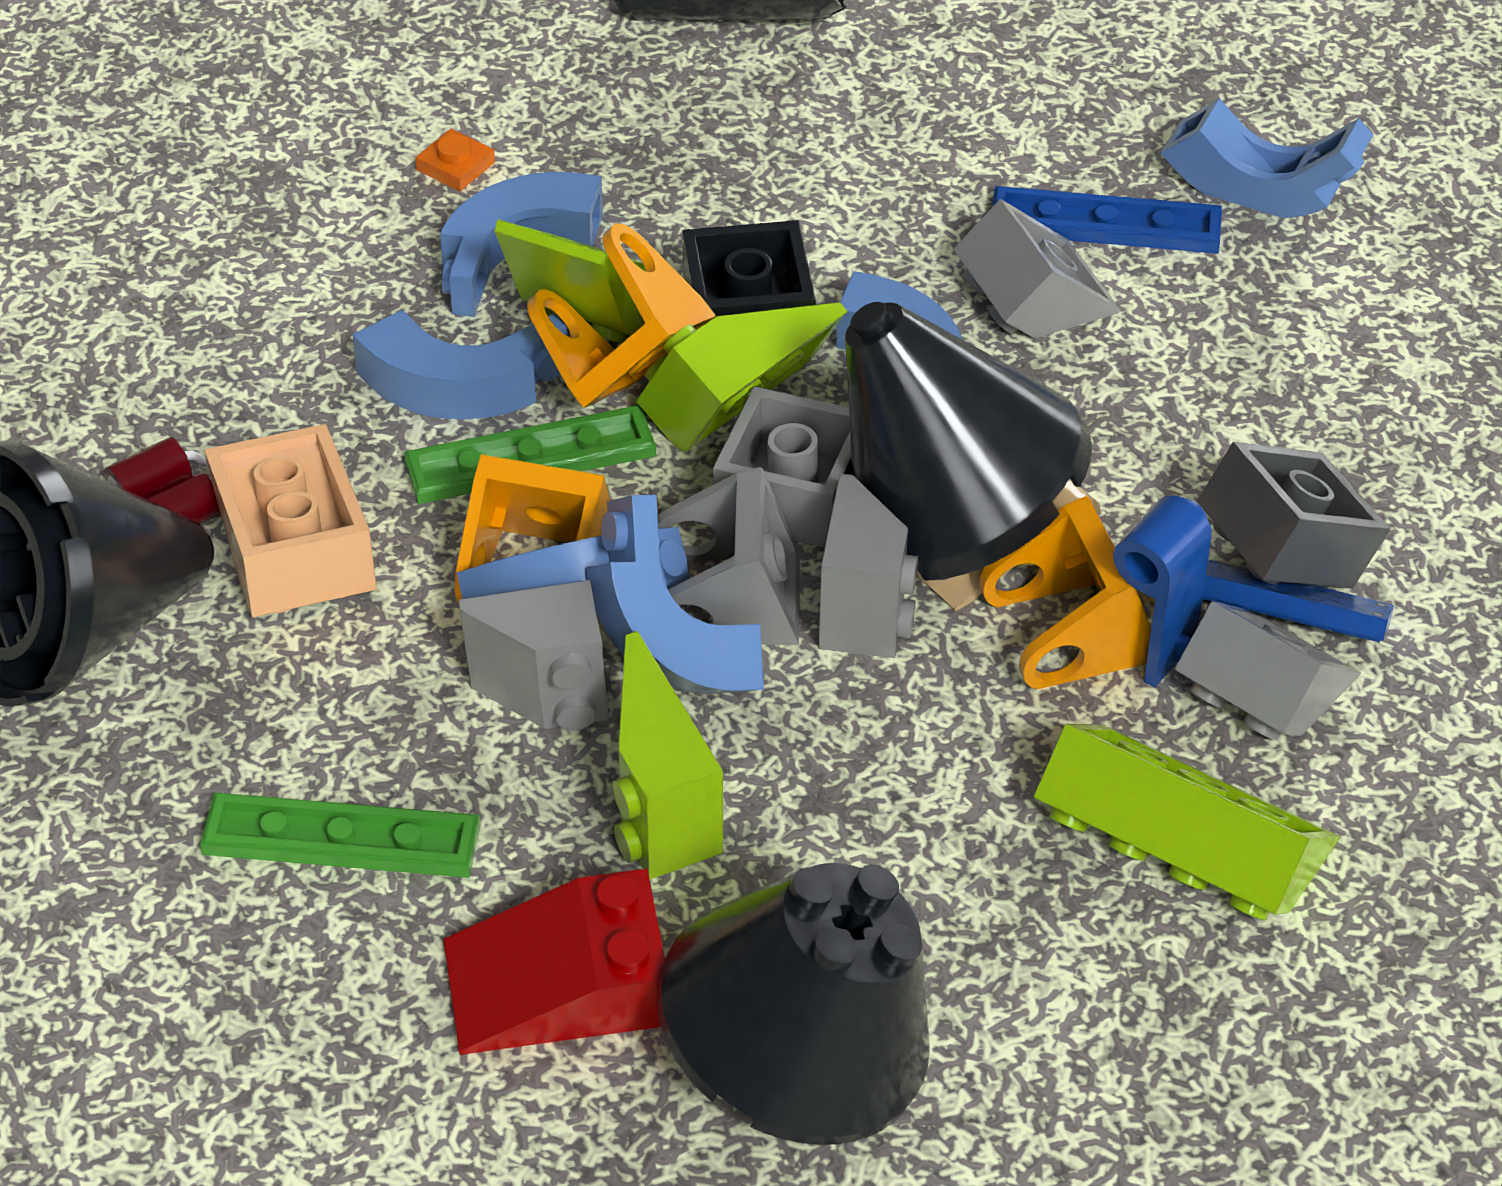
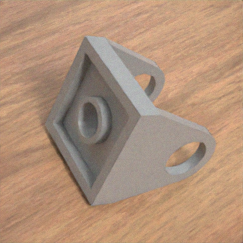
(760, 555)

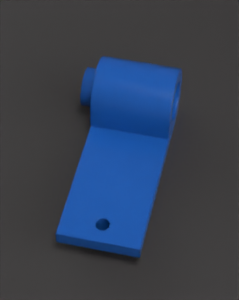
(1168, 561)

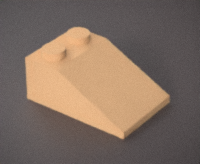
(291, 520)

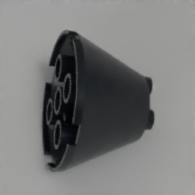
(803, 1004)

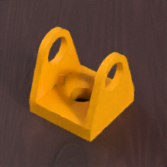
(662, 297)
(528, 502)
(1106, 628)

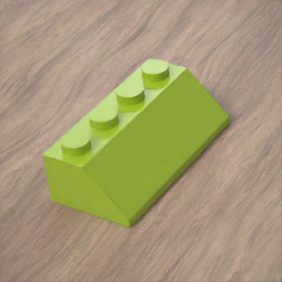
(1184, 818)

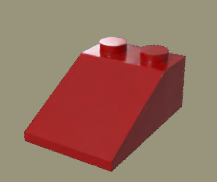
(559, 966)

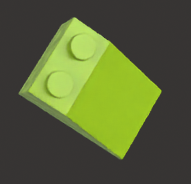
(574, 272)
(715, 368)
(666, 772)

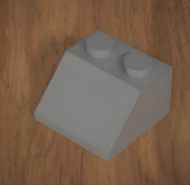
(1030, 274)
(865, 576)
(538, 654)
(1262, 671)

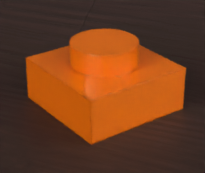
(455, 159)

